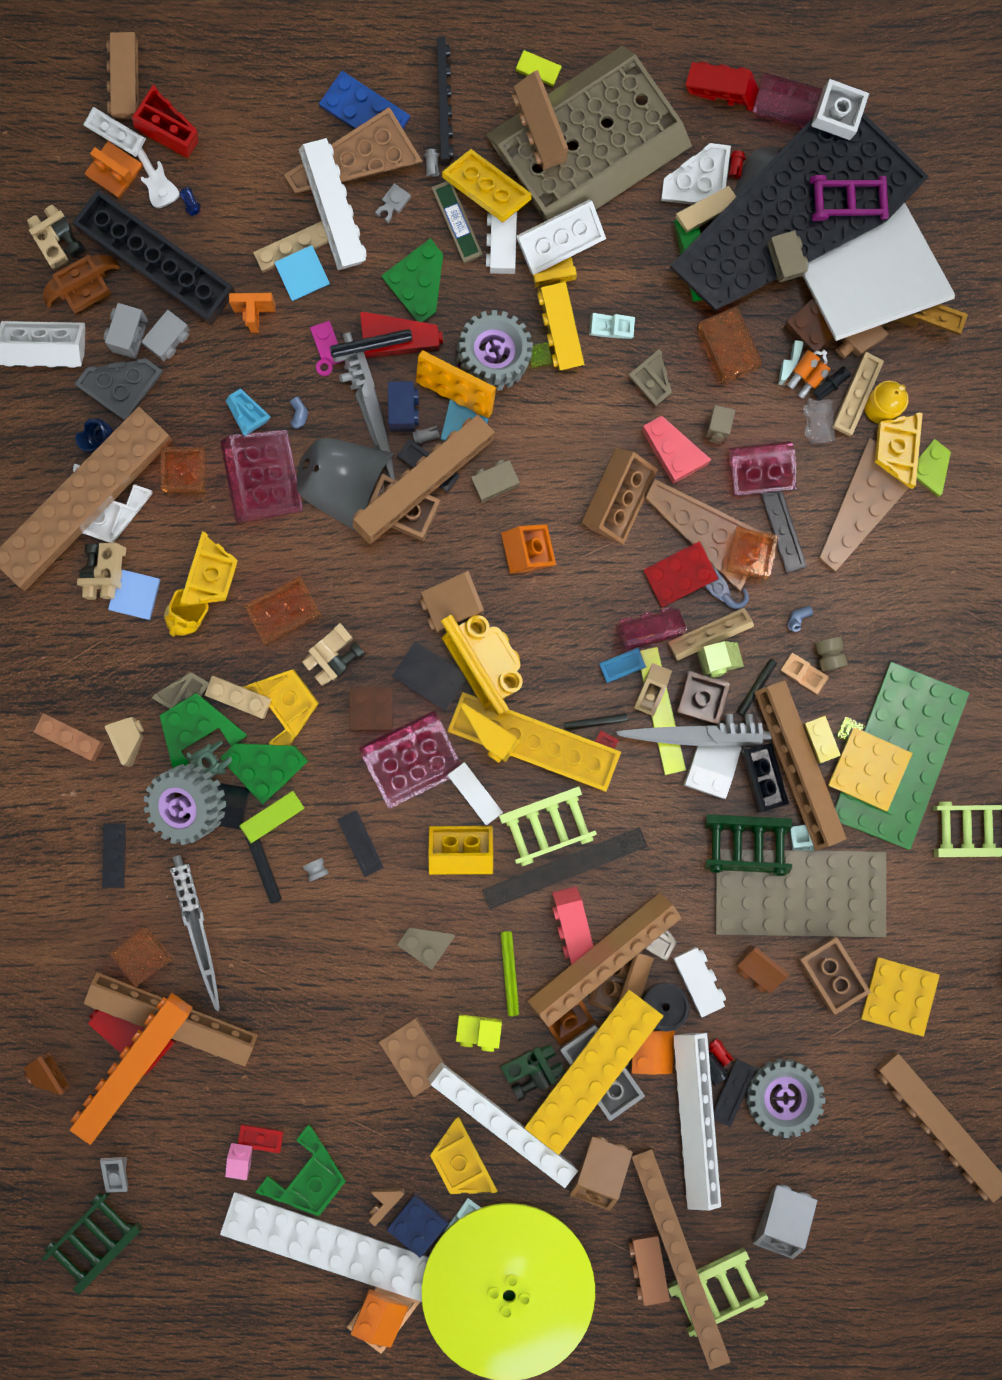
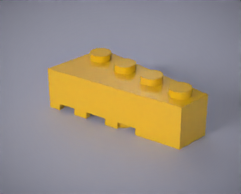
(560, 325)

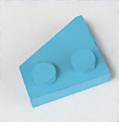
(246, 412)

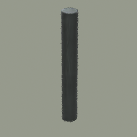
(757, 686)
(596, 721)

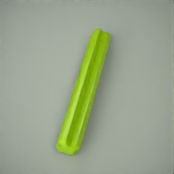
(509, 973)

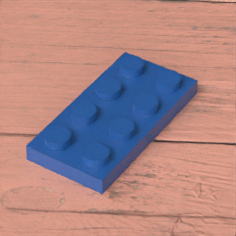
(356, 103)

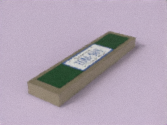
(457, 222)

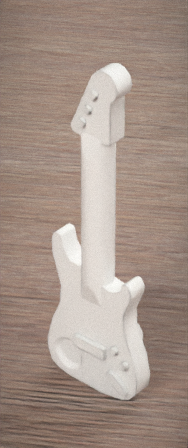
(161, 190)

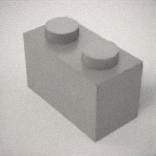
(166, 336)

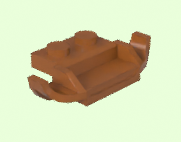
(80, 282)

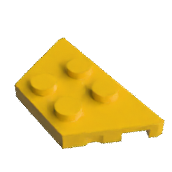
(899, 447)
(209, 574)
(460, 1162)

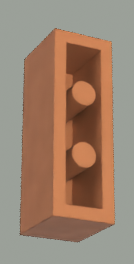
(69, 737)
(649, 1269)

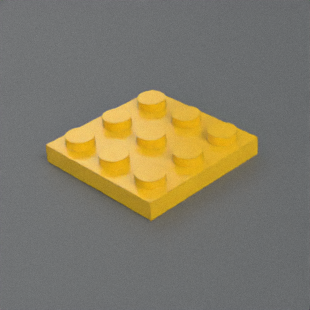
(870, 769)
(900, 996)

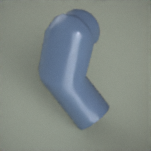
(300, 413)
(797, 616)

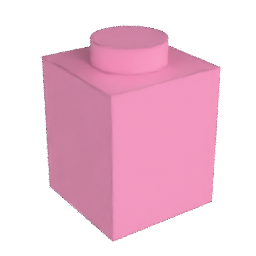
(238, 1161)

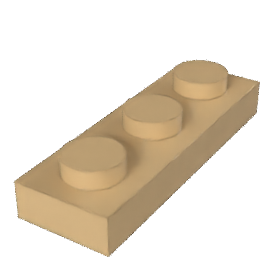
(238, 697)

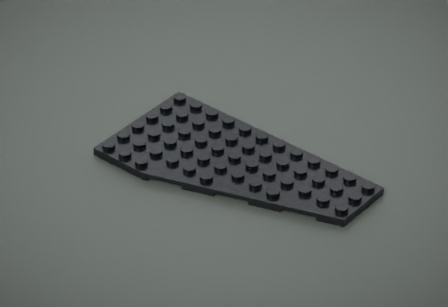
(733, 250)

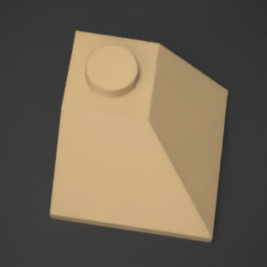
(126, 739)

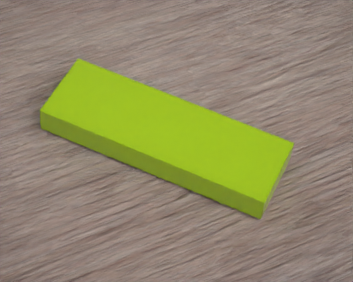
(271, 817)

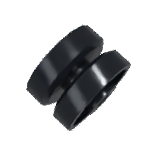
(678, 1005)

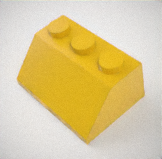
(460, 850)

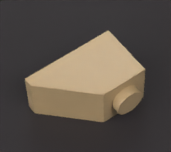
(653, 689)

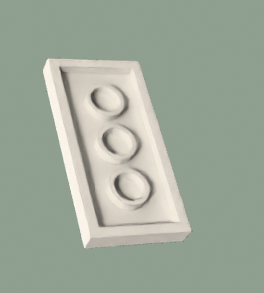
(561, 237)

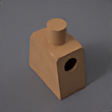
(861, 342)

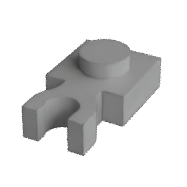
(394, 200)

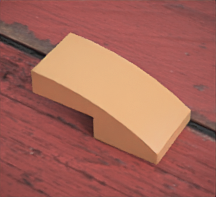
(804, 674)

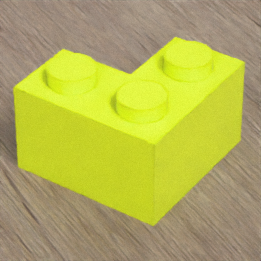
(479, 1031)

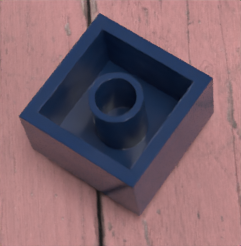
(401, 406)
(417, 1225)

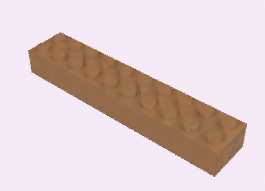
(82, 498)

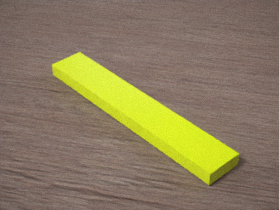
(670, 753)

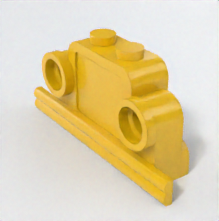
(484, 660)

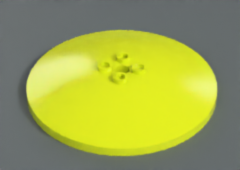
(498, 1252)

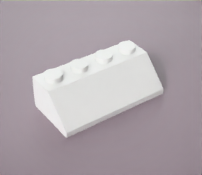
(42, 343)

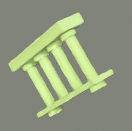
(531, 813)
(967, 848)
(718, 1269)

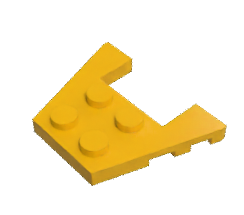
(290, 703)

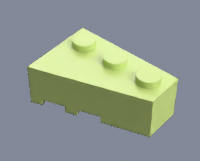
(720, 658)

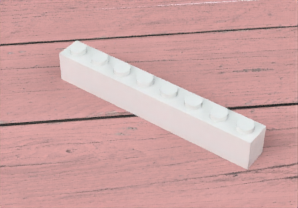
(697, 1121)
(501, 1124)

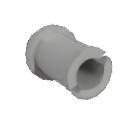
(432, 167)
(426, 435)

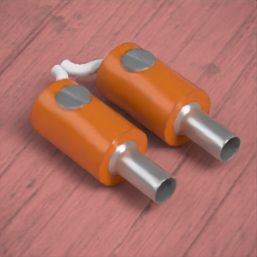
(811, 371)

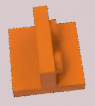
(112, 169)
(251, 305)

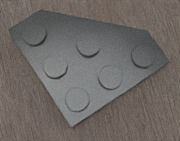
(120, 384)

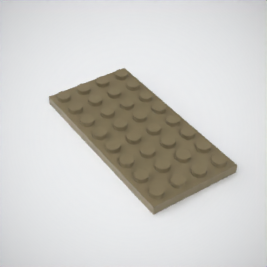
(819, 897)

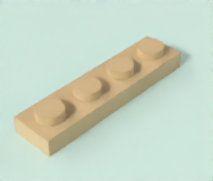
(313, 235)
(857, 394)
(711, 634)

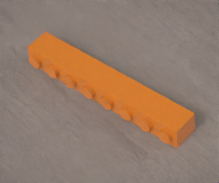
(131, 1067)

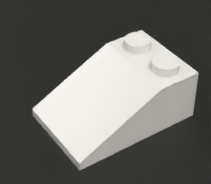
(712, 769)

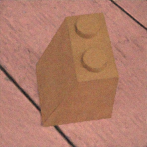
(453, 598)
(601, 1173)

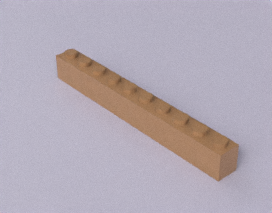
(681, 1260)

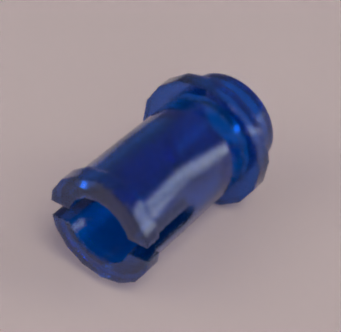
(190, 202)

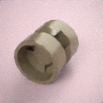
(831, 654)

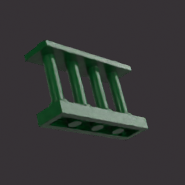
(758, 826)
(97, 1263)

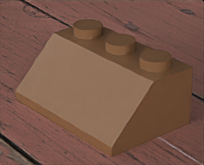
(630, 976)

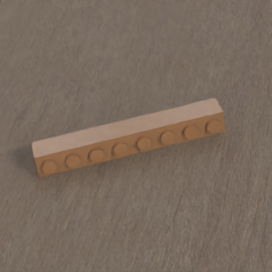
(422, 479)
(800, 765)
(604, 959)
(197, 1030)
(942, 1125)

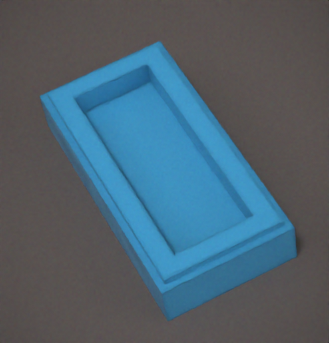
(622, 665)

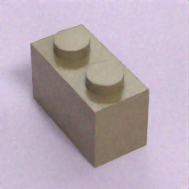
(787, 256)
(719, 424)
(495, 480)

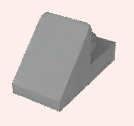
(114, 1174)

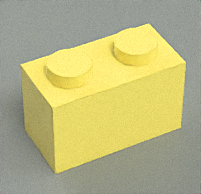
(821, 739)

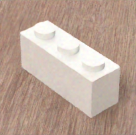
(502, 245)
(699, 981)

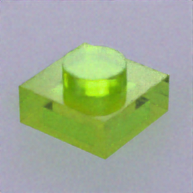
(540, 355)
(846, 728)

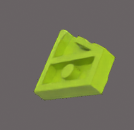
(933, 467)

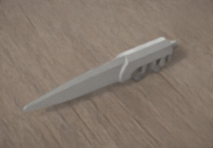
(366, 395)
(705, 735)
(193, 917)

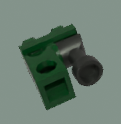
(537, 1068)

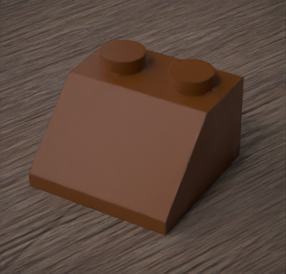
(761, 970)

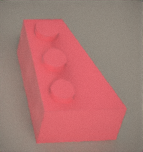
(674, 450)
(573, 923)

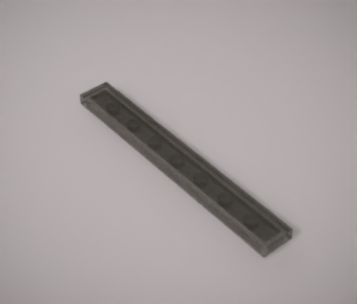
(564, 868)

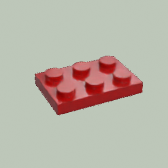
(681, 574)

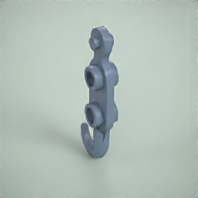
(721, 591)

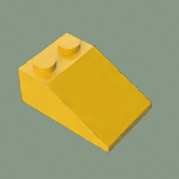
(493, 737)

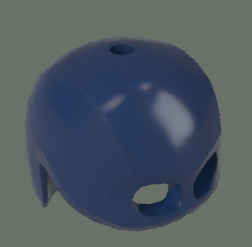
(93, 435)

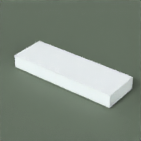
(114, 132)
(475, 793)

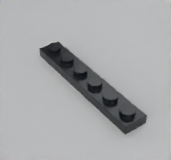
(445, 110)

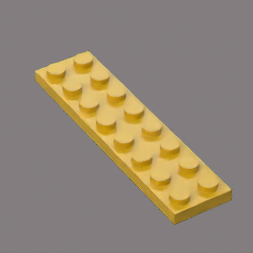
(544, 745)
(593, 1072)

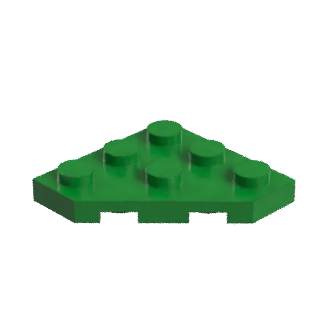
(417, 280)
(264, 766)

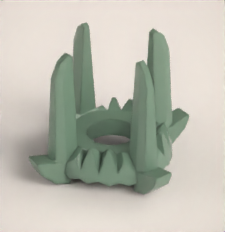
(206, 753)

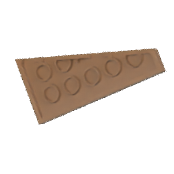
(366, 151)
(864, 505)
(699, 523)

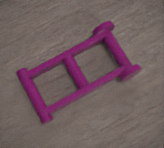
(823, 214)

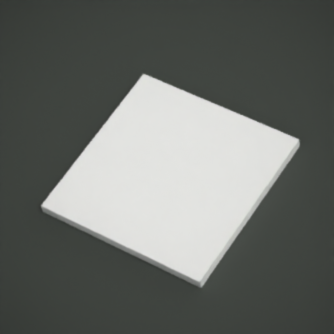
(877, 277)

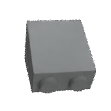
(786, 1222)

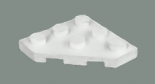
(698, 176)

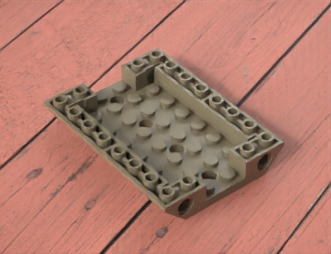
(606, 158)

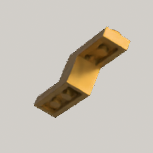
(938, 316)

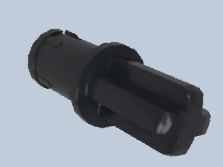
(831, 383)

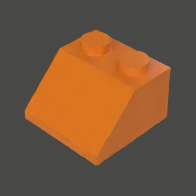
(528, 548)
(655, 1054)
(379, 1319)

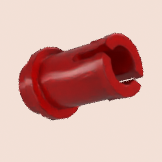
(737, 159)
(720, 1052)

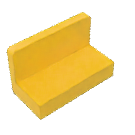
(558, 273)

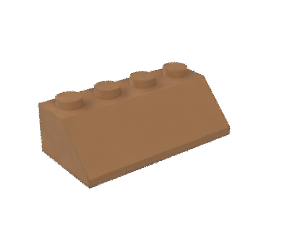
(540, 121)
(619, 495)

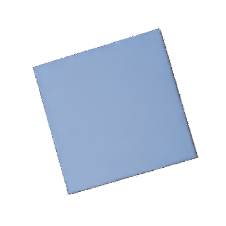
(136, 595)

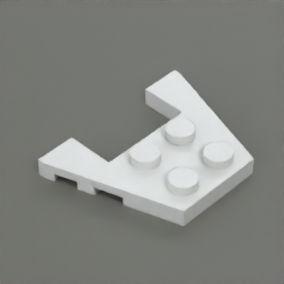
(117, 515)

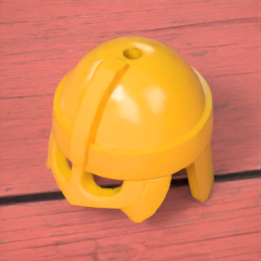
(886, 401)
(183, 619)

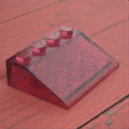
(261, 475)
(410, 759)

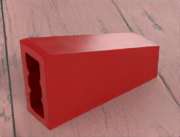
(425, 335)
(120, 1032)

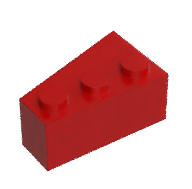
(723, 83)
(165, 124)

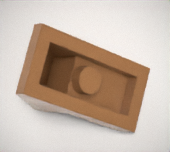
(388, 1198)

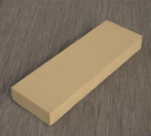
(705, 210)

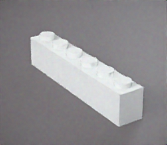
(332, 203)

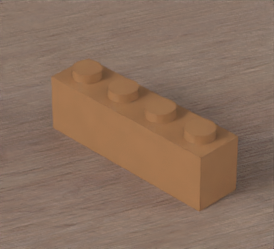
(123, 75)

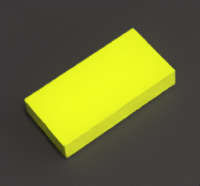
(548, 70)

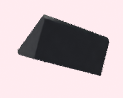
(764, 777)
(236, 805)

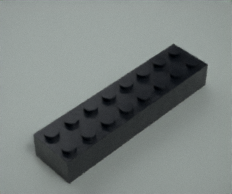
(153, 257)

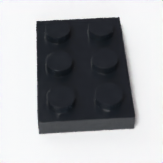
(429, 676)

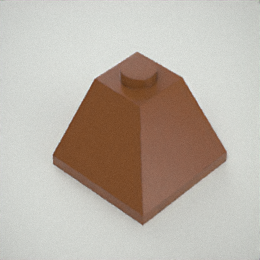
(571, 1023)
(46, 1075)

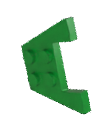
(192, 721)
(314, 1184)

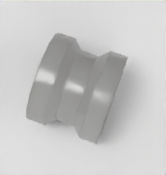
(315, 869)

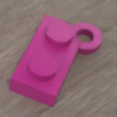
(324, 338)

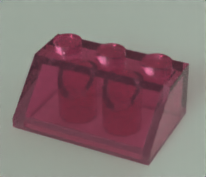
(786, 100)
(763, 468)
(650, 628)

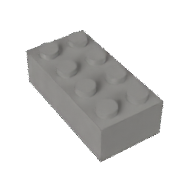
(623, 1091)

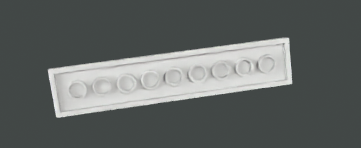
(325, 1246)

